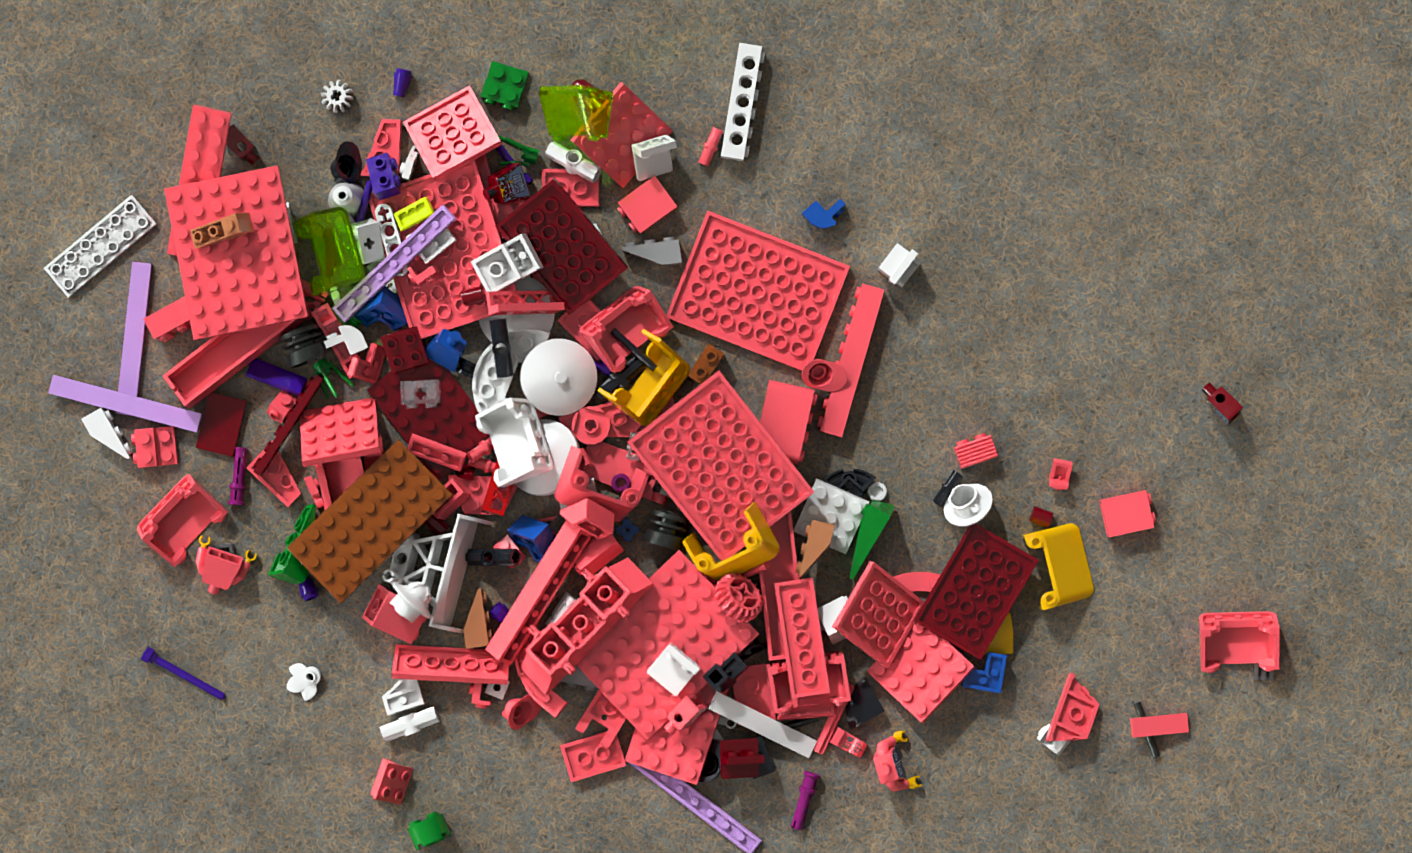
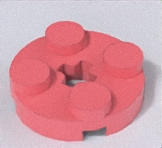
(600, 419)

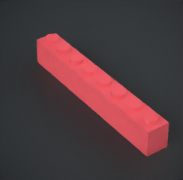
(852, 358)
(538, 592)

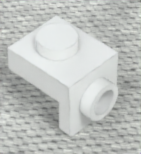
(1056, 746)

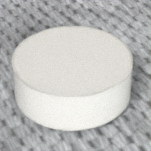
(877, 491)

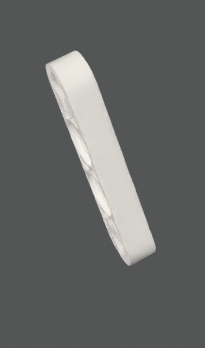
(389, 240)

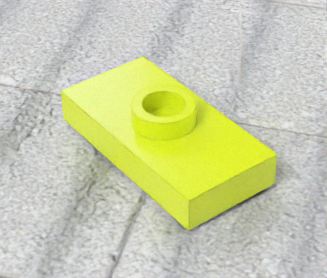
(414, 213)

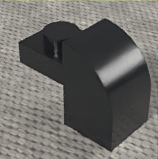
(725, 675)

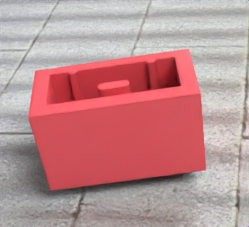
(590, 518)

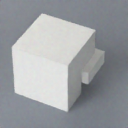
(899, 265)
(827, 616)

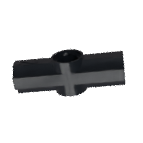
(499, 334)
(622, 378)
(493, 557)

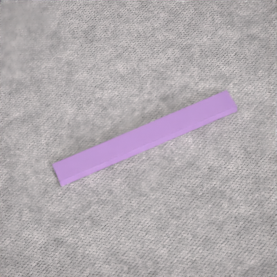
(394, 263)
(134, 329)
(125, 403)
(705, 809)

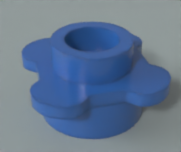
(622, 530)

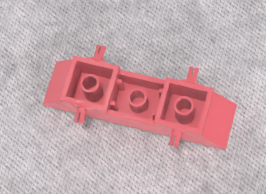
(584, 624)

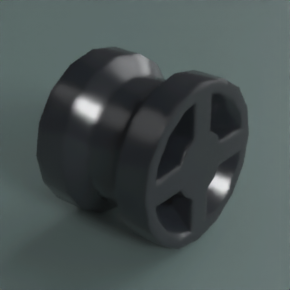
(466, 368)

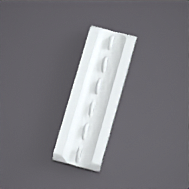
(100, 246)

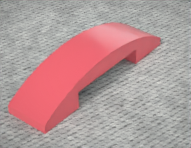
(329, 324)

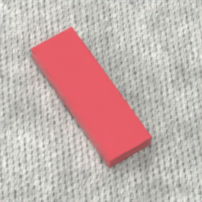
(436, 452)
(1159, 725)

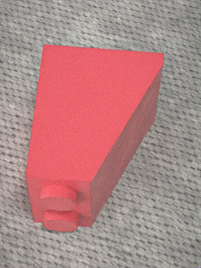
(385, 617)

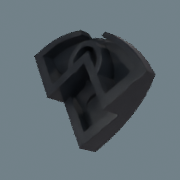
(854, 480)
(863, 704)

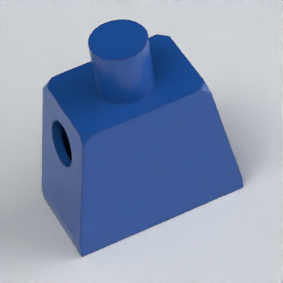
(446, 349)

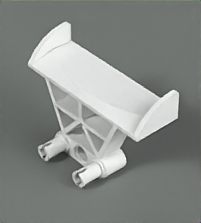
(453, 570)

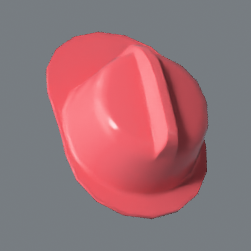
(824, 375)
(521, 711)

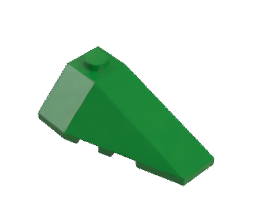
(871, 525)
(286, 565)

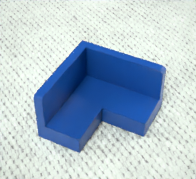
(384, 307)
(533, 535)
(991, 677)

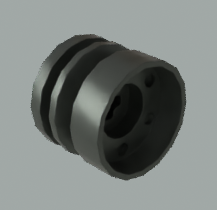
(303, 345)
(666, 529)

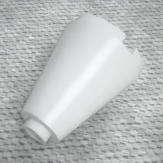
(352, 200)

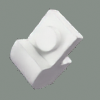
(351, 336)

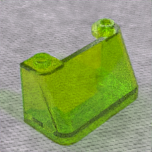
(576, 111)
(333, 247)

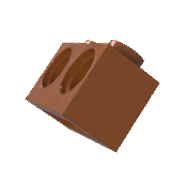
(706, 364)

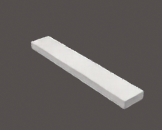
(762, 724)

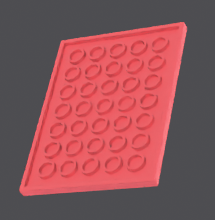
(246, 278)
(757, 291)
(440, 302)
(718, 463)
(674, 610)

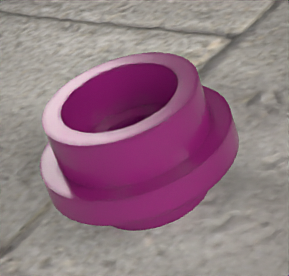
(615, 479)

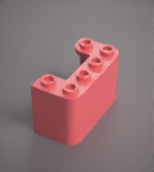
(787, 415)

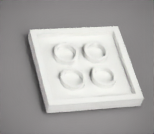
(833, 507)

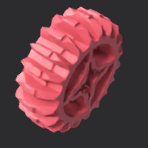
(738, 597)

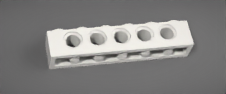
(745, 53)

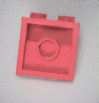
(155, 447)

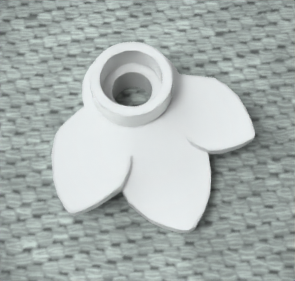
(301, 682)

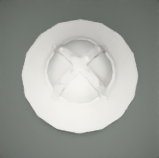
(968, 504)
(412, 600)

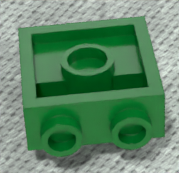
(504, 86)

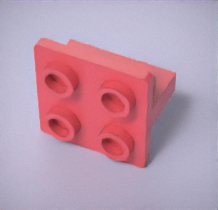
(391, 782)

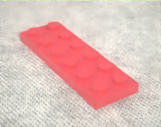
(801, 637)
(448, 665)

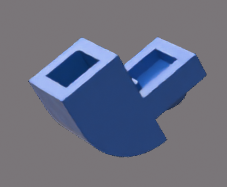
(820, 218)

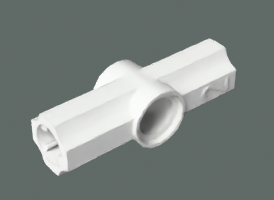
(573, 162)
(409, 724)

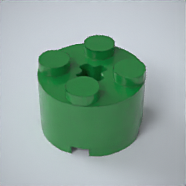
(428, 831)

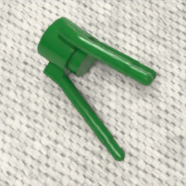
(528, 154)
(323, 370)

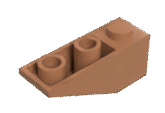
(222, 230)
(817, 544)
(476, 629)

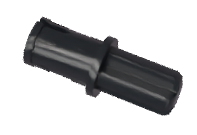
(947, 487)

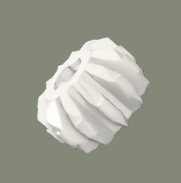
(343, 98)

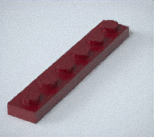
(283, 431)

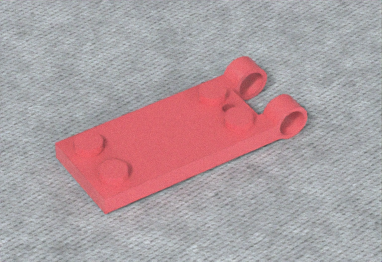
(611, 460)
(602, 706)

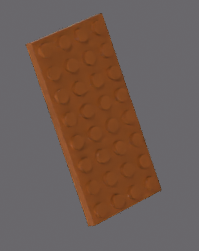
(369, 521)

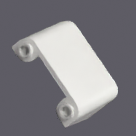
(516, 440)

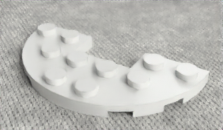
(489, 389)

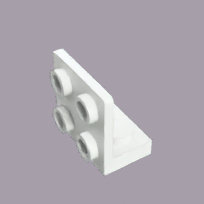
(653, 157)
(673, 669)

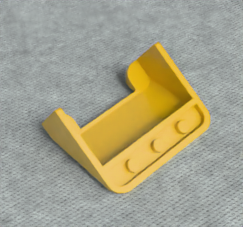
(1065, 564)

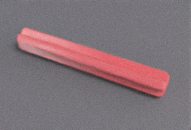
(830, 726)

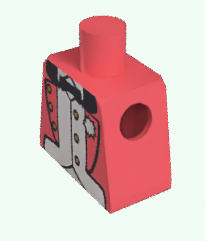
(690, 709)

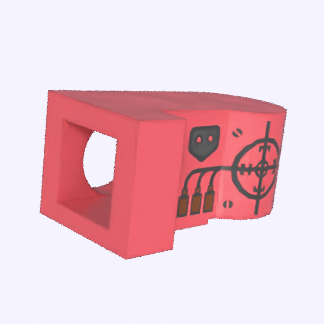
(848, 742)

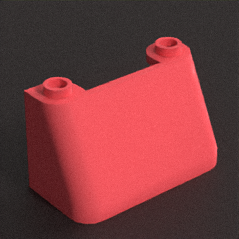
(629, 314)
(337, 477)
(180, 519)
(1239, 639)
(780, 687)

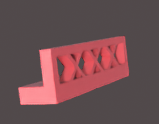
(522, 306)

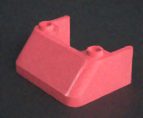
(573, 485)

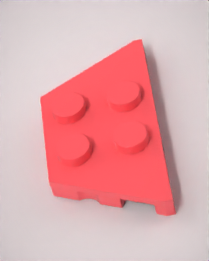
(478, 489)
(1073, 713)

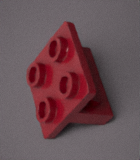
(404, 349)
(740, 758)

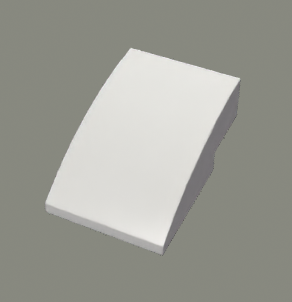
(507, 263)

